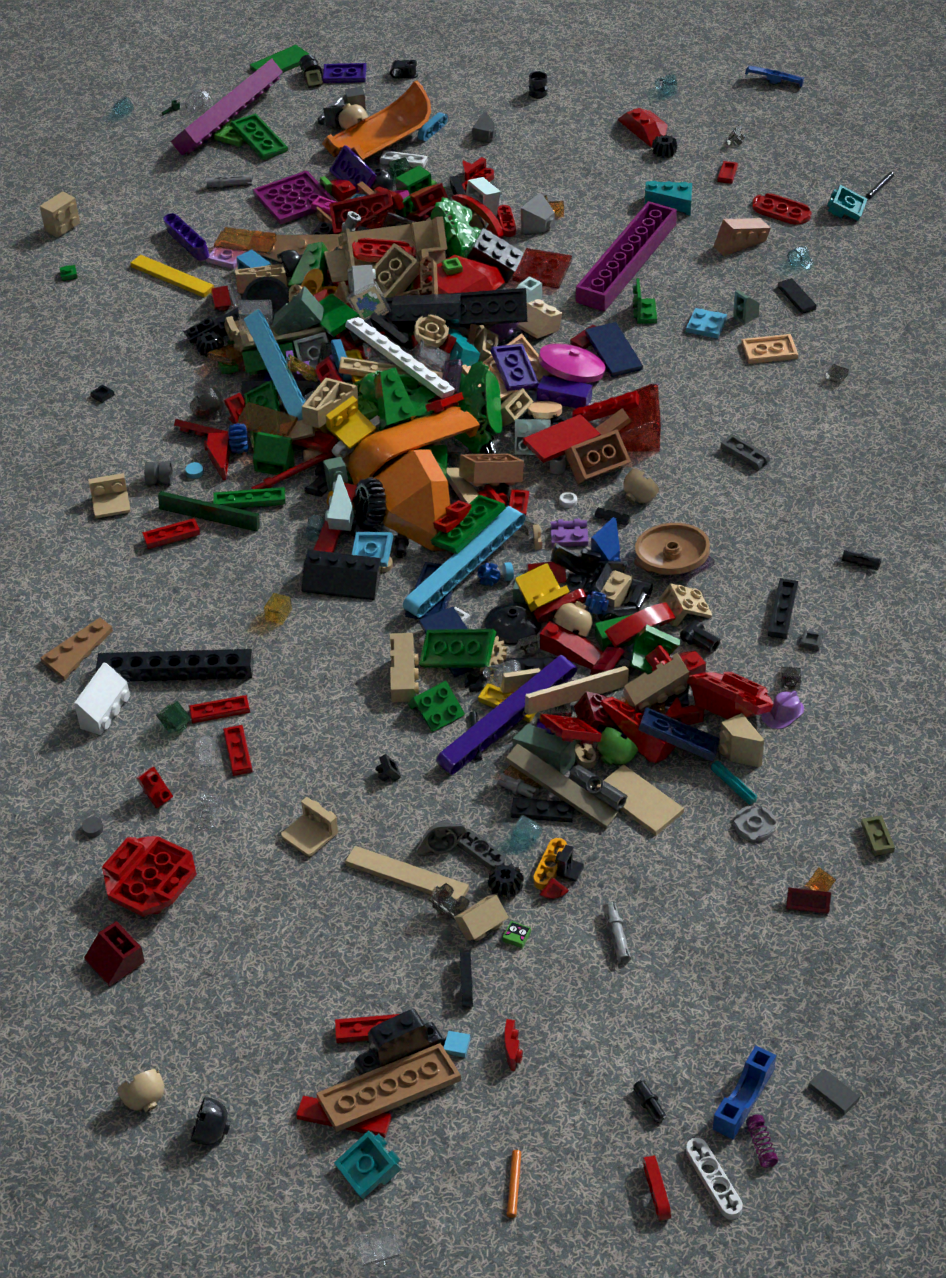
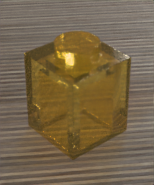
(277, 608)

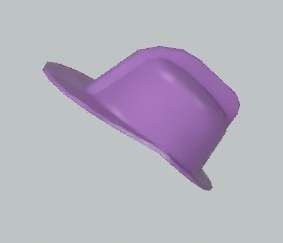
(784, 711)

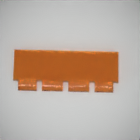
(246, 240)
(266, 420)

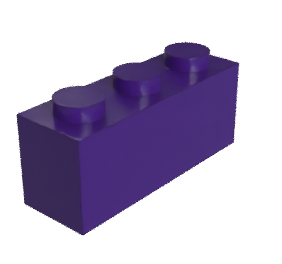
(564, 392)

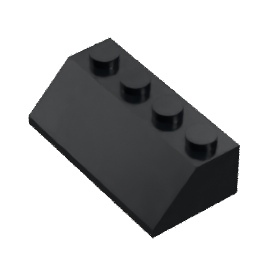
(410, 308)
(341, 574)

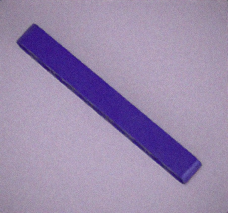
(502, 717)

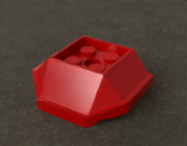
(729, 694)
(147, 874)

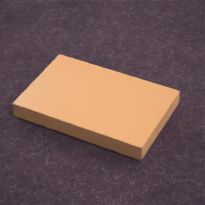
(769, 348)

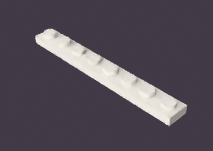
(400, 357)

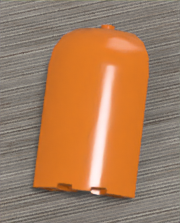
(384, 127)
(399, 439)

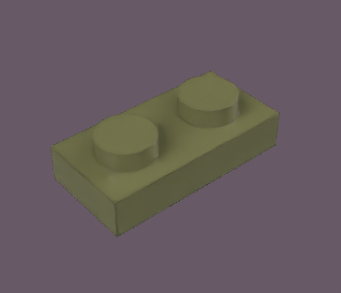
(877, 835)

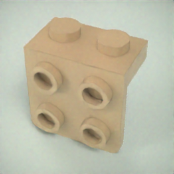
(312, 828)

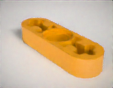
(548, 856)

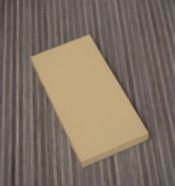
(644, 801)

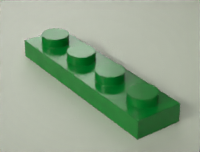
(251, 498)

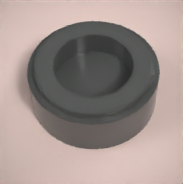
(92, 827)

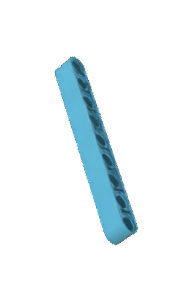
(275, 363)
(463, 563)

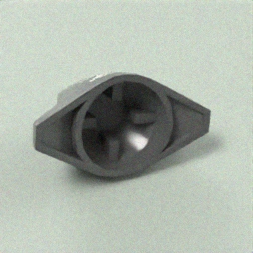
(441, 838)

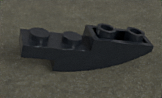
(210, 325)

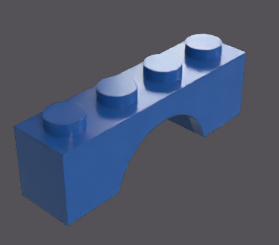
(735, 1108)

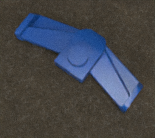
(775, 76)

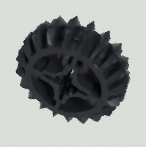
(370, 502)

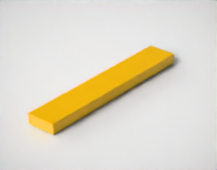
(172, 276)

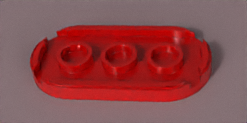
(781, 209)
(374, 249)

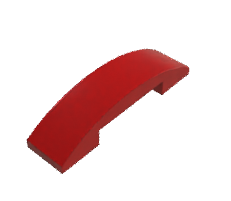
(483, 211)
(630, 626)

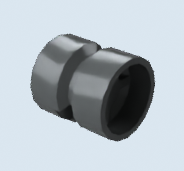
(158, 472)

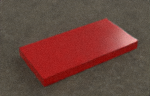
(558, 438)

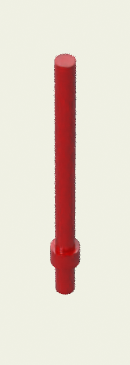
(269, 482)

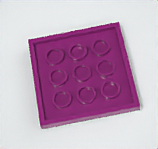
(291, 196)

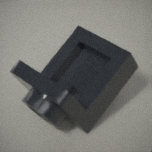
(567, 866)

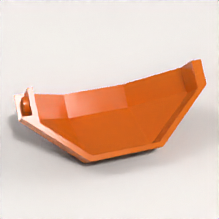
(414, 495)

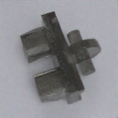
(445, 903)

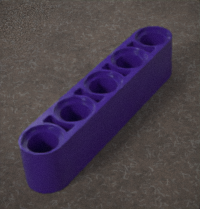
(186, 236)

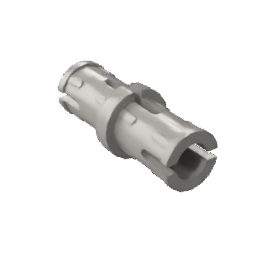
(518, 786)

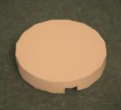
(545, 409)

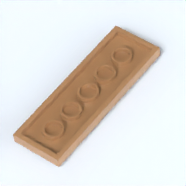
(388, 1087)

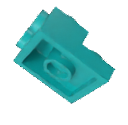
(846, 202)
(368, 1164)

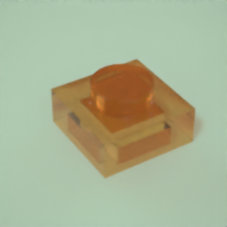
(820, 881)

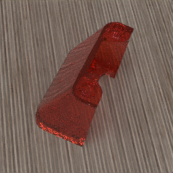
(645, 428)

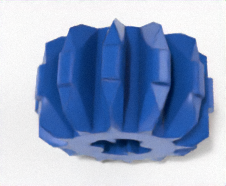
(238, 438)

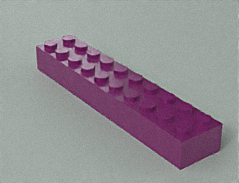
(227, 107)
(625, 256)

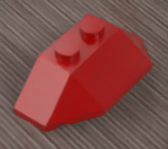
(644, 124)

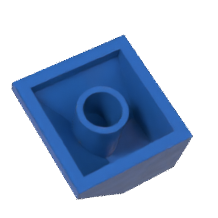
(607, 542)

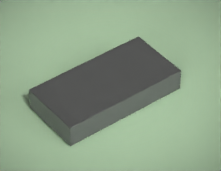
(834, 1091)

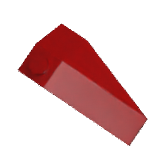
(365, 206)
(569, 644)
(629, 721)

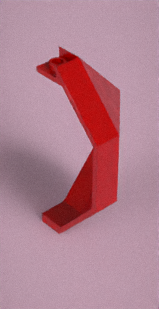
(474, 278)

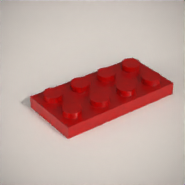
(570, 728)

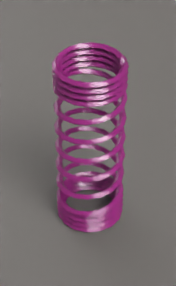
(770, 1157)

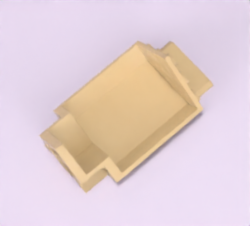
(425, 236)

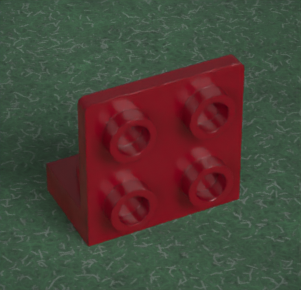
(591, 712)

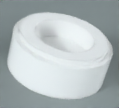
(568, 500)

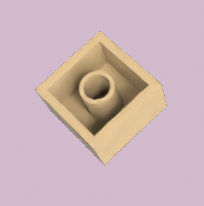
(60, 214)

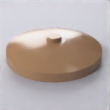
(672, 548)

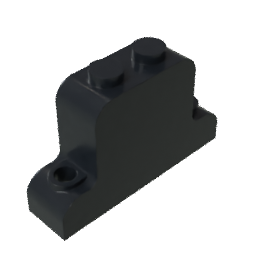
(396, 1040)

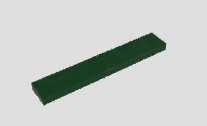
(208, 511)

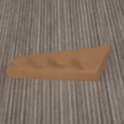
(71, 652)

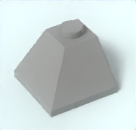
(537, 216)

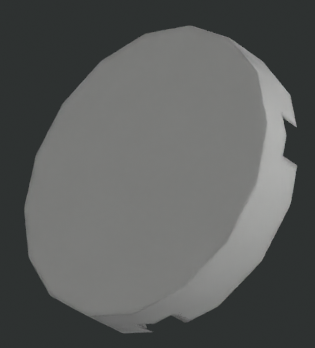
(754, 823)

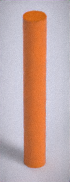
(514, 1184)

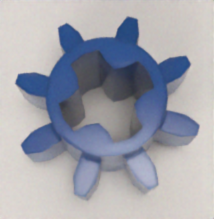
(488, 574)
(596, 602)

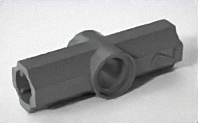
(606, 793)

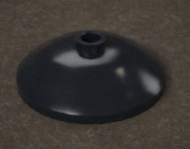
(268, 289)
(512, 622)

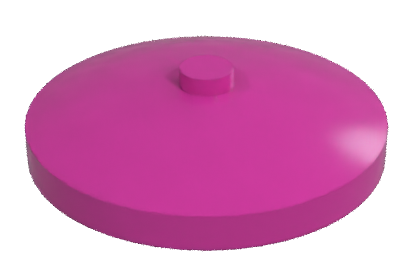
(571, 363)

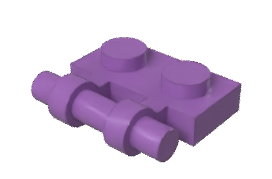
(569, 537)

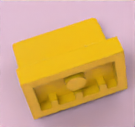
(349, 423)
(540, 587)

